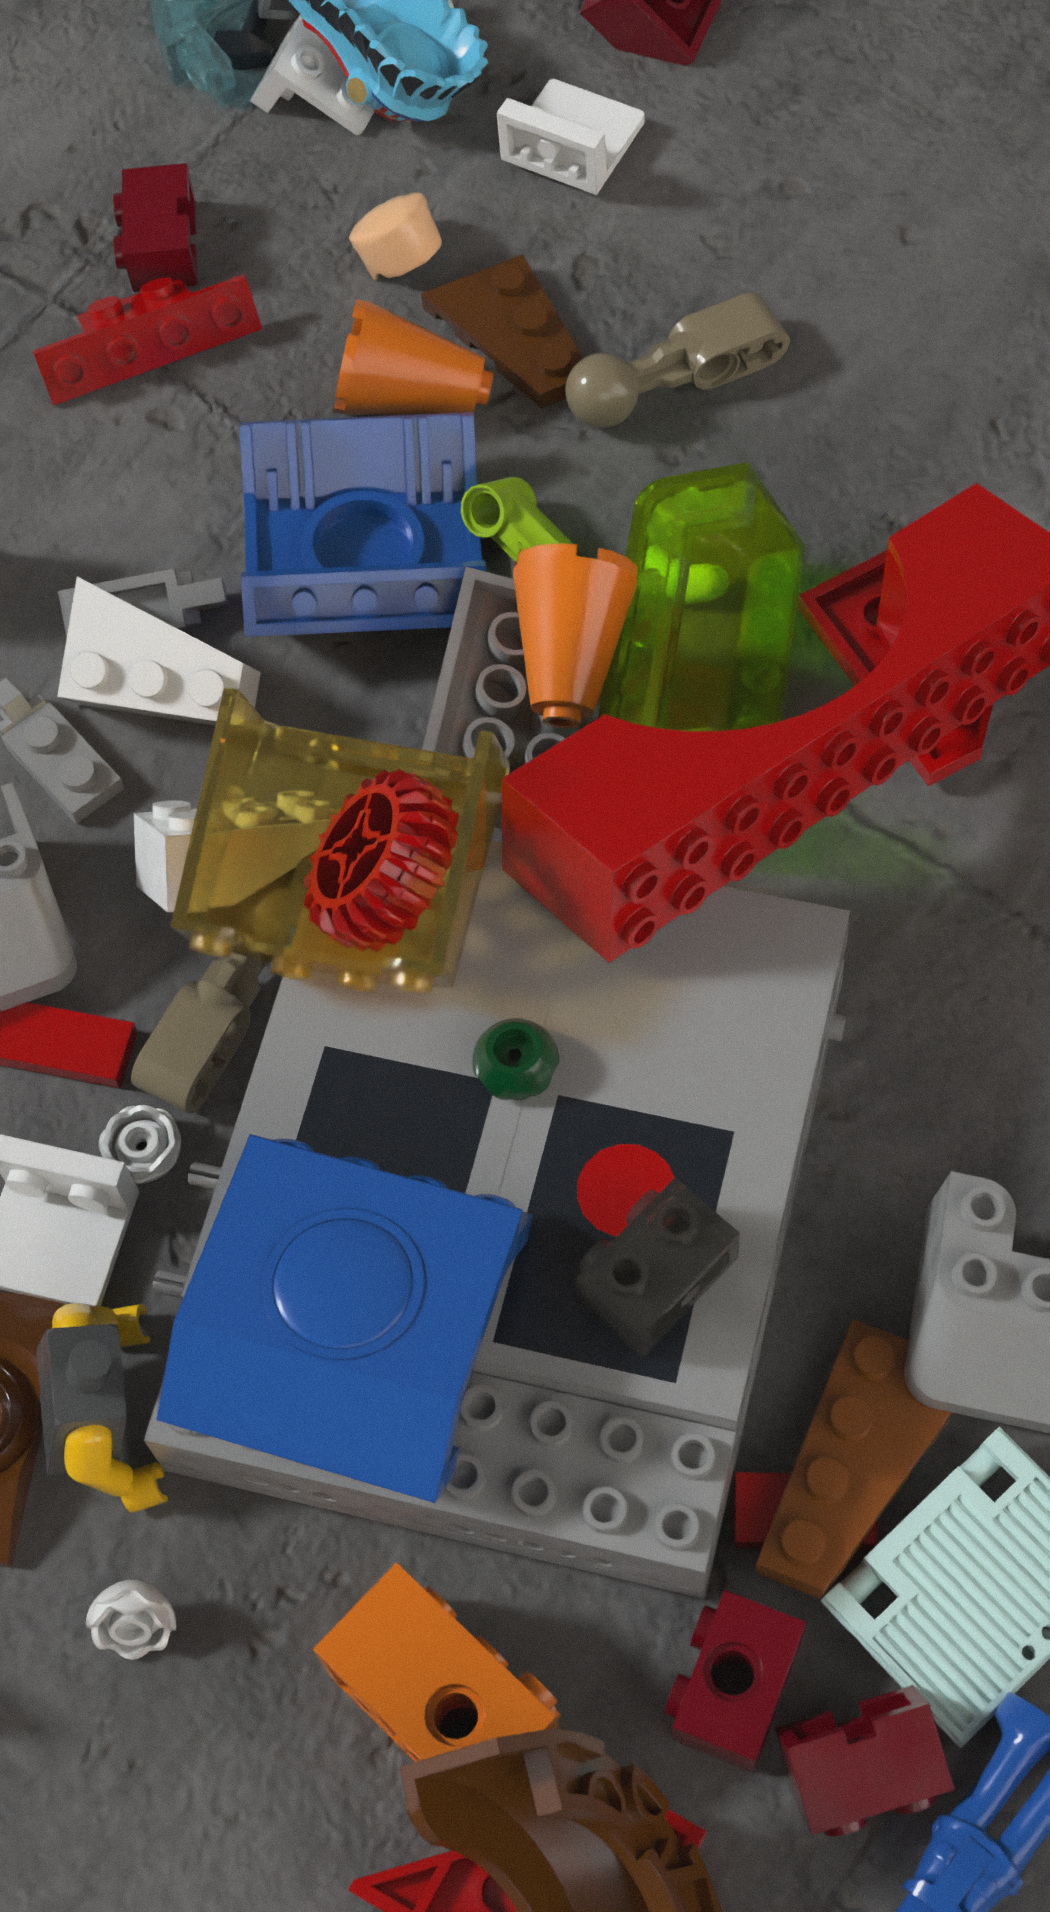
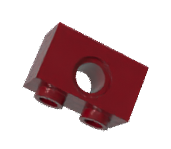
(735, 1725)

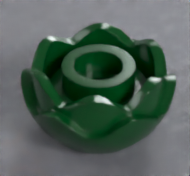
(519, 1078)

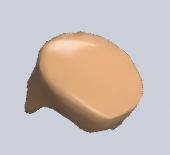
(396, 236)

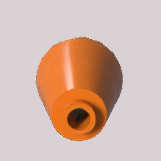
(406, 369)
(570, 625)

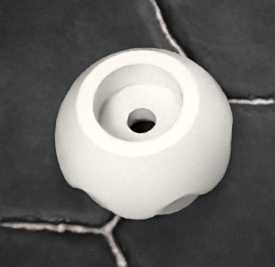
(139, 1125)
(131, 1619)

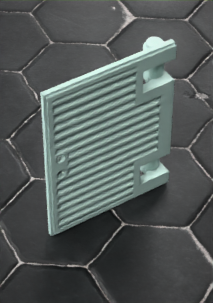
(966, 1589)

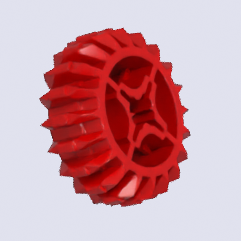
(381, 860)

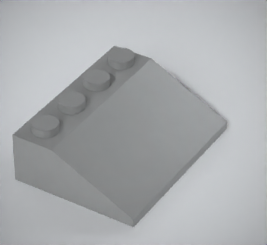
(486, 679)

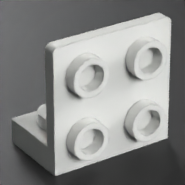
(311, 71)
(568, 134)
(61, 1220)

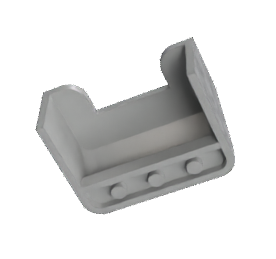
(979, 1311)

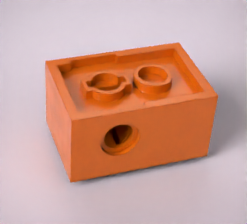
(422, 1671)

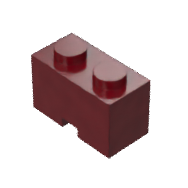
(156, 225)
(866, 1763)

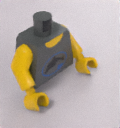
(87, 1404)

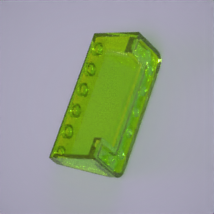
(709, 607)

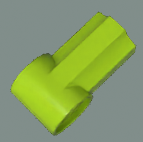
(517, 523)

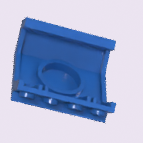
(356, 522)
(339, 1315)

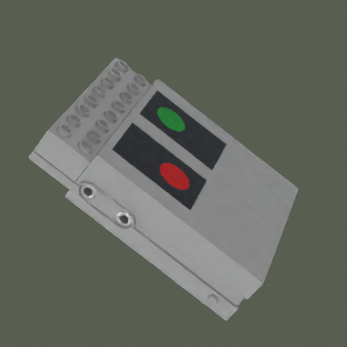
(670, 1067)

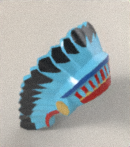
(399, 53)

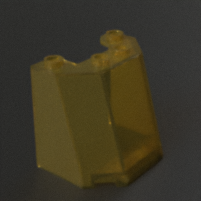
(260, 822)

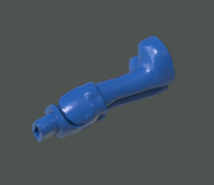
(963, 1863)

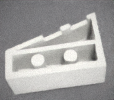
(143, 665)

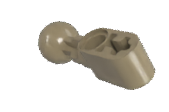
(701, 350)
(199, 1034)

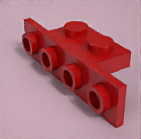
(145, 333)

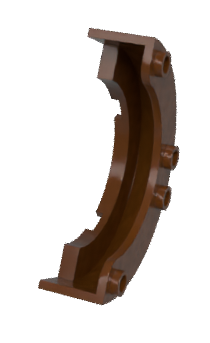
(558, 1825)

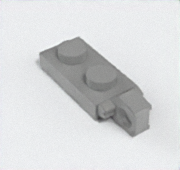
(162, 594)
(55, 754)

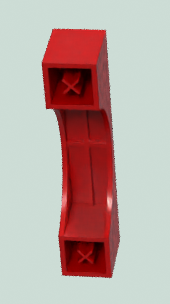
(650, 821)

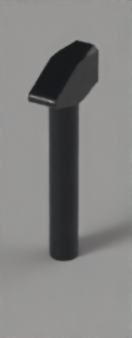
(245, 46)

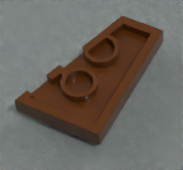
(512, 324)

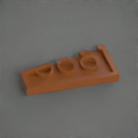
(850, 1463)

